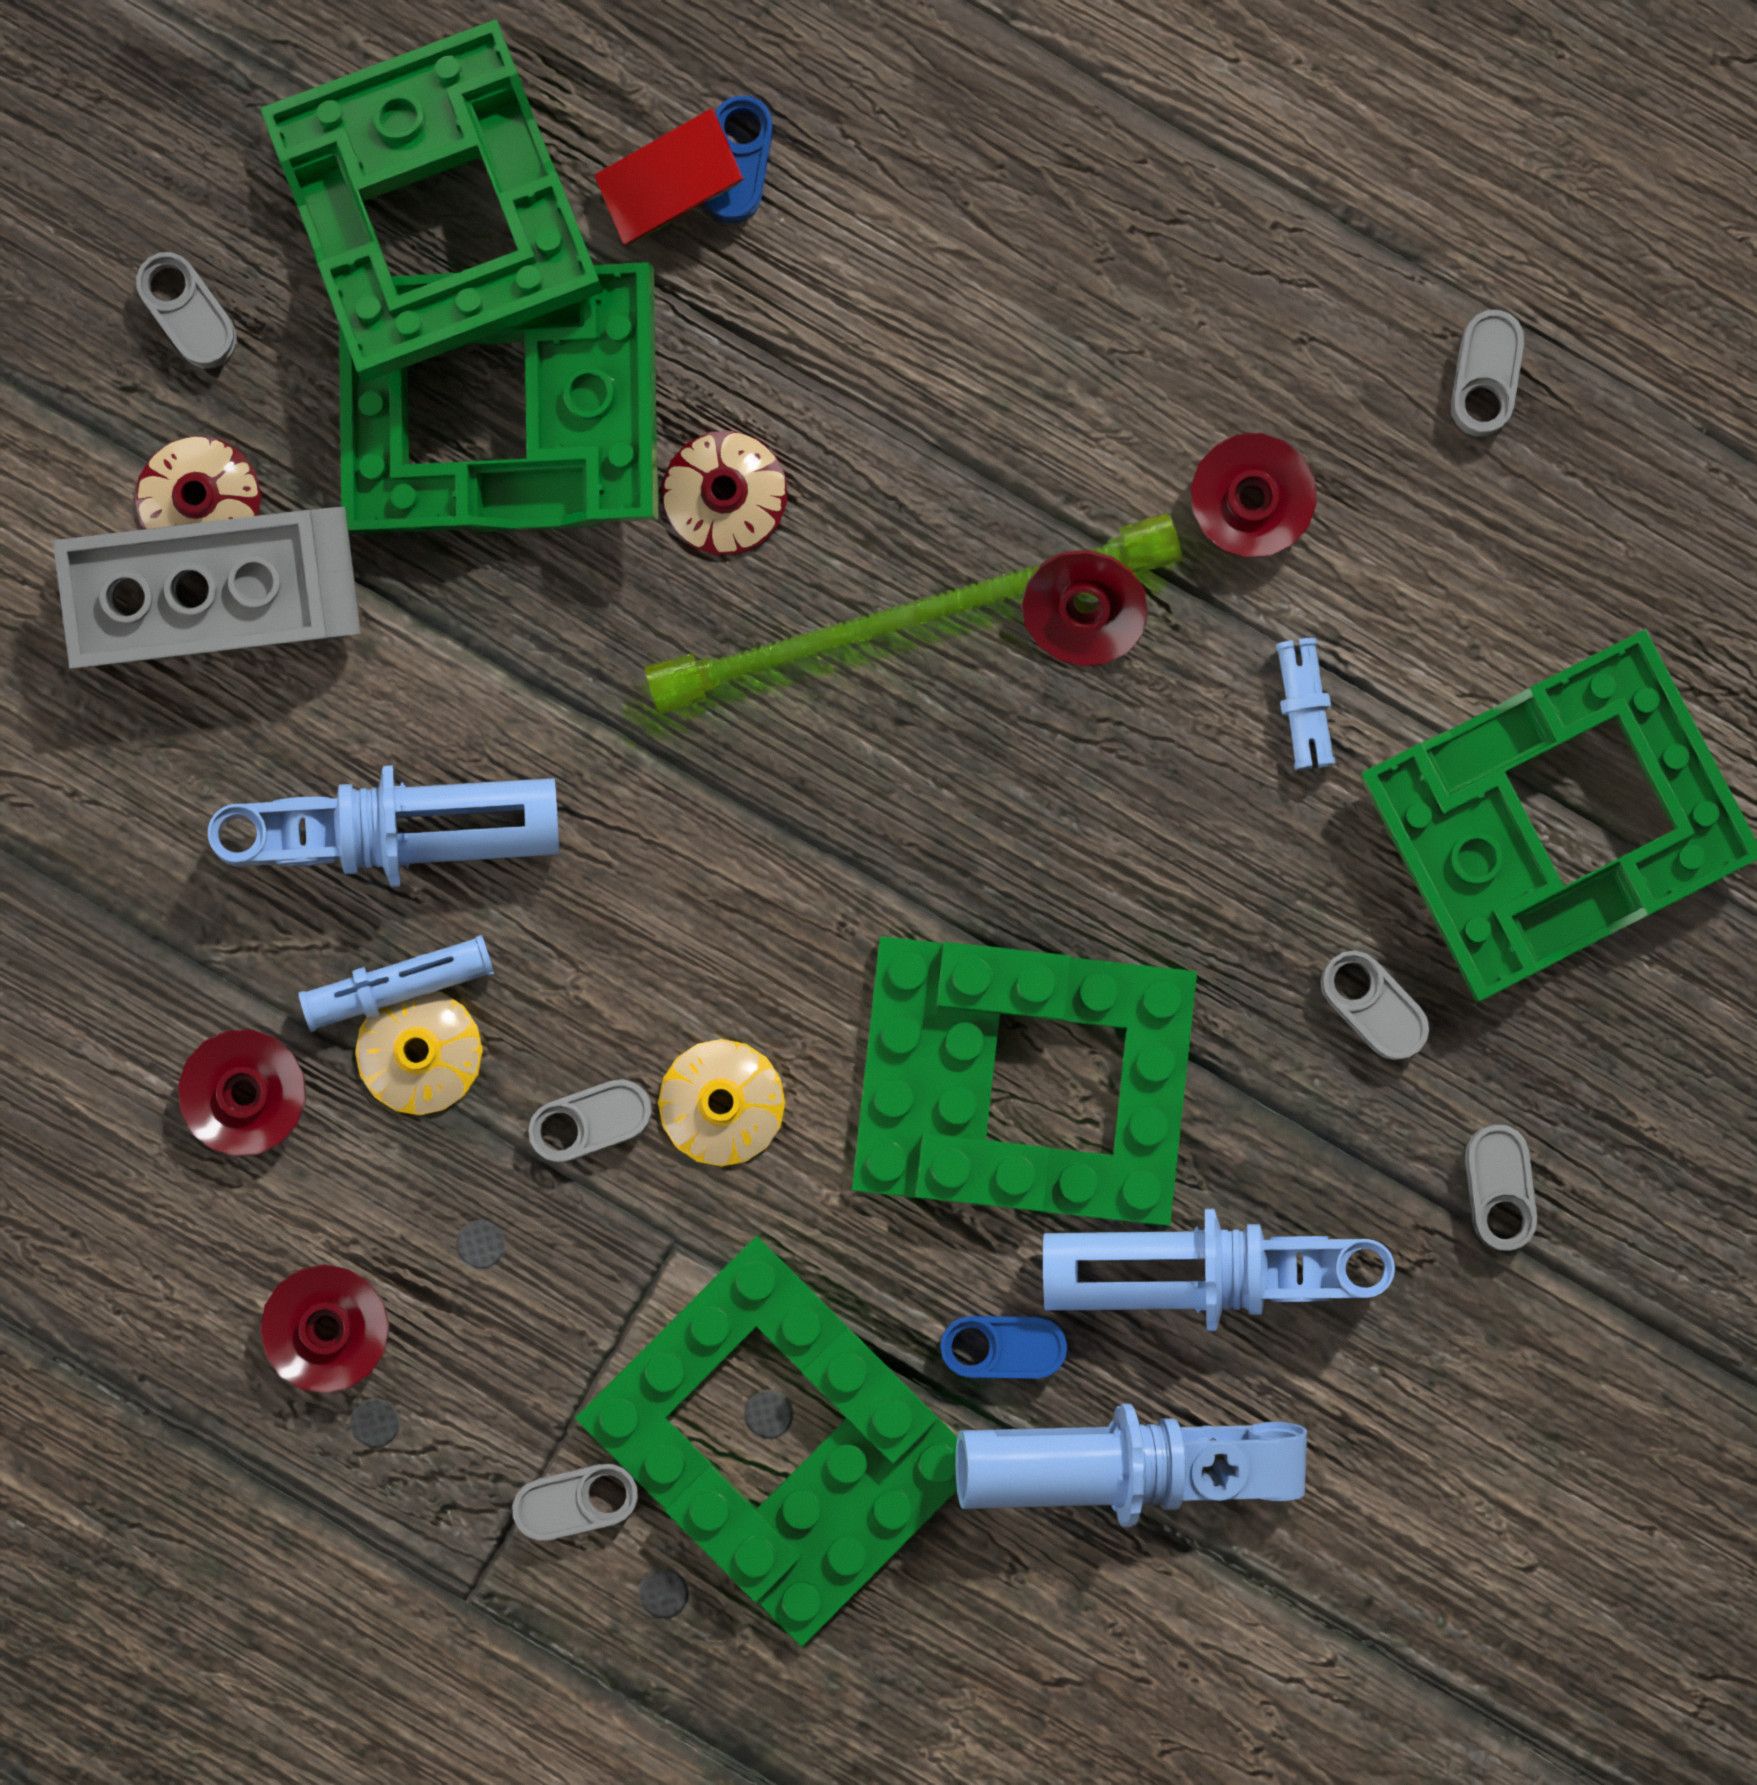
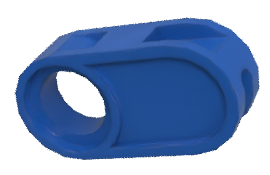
(752, 161)
(1017, 1347)

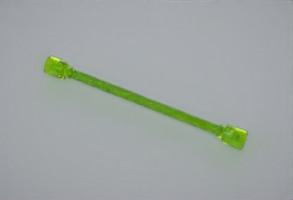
(683, 680)

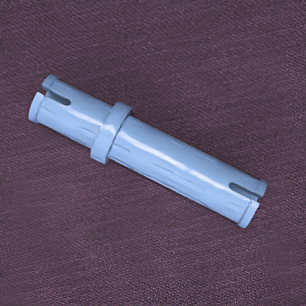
(395, 983)

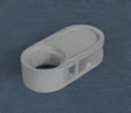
(192, 320)
(1489, 360)
(1386, 1014)
(603, 1115)
(1500, 1172)
(562, 1503)

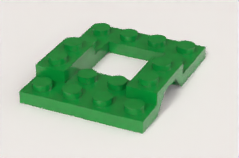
(400, 127)
(585, 427)
(1481, 855)
(935, 1069)
(841, 1505)

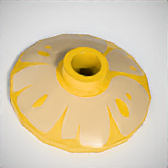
(437, 1080)
(729, 1136)

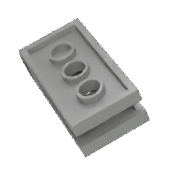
(265, 575)

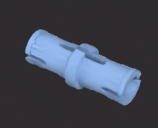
(1305, 704)

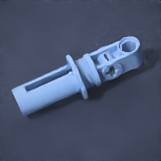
(363, 829)
(1239, 1270)
(1129, 1465)

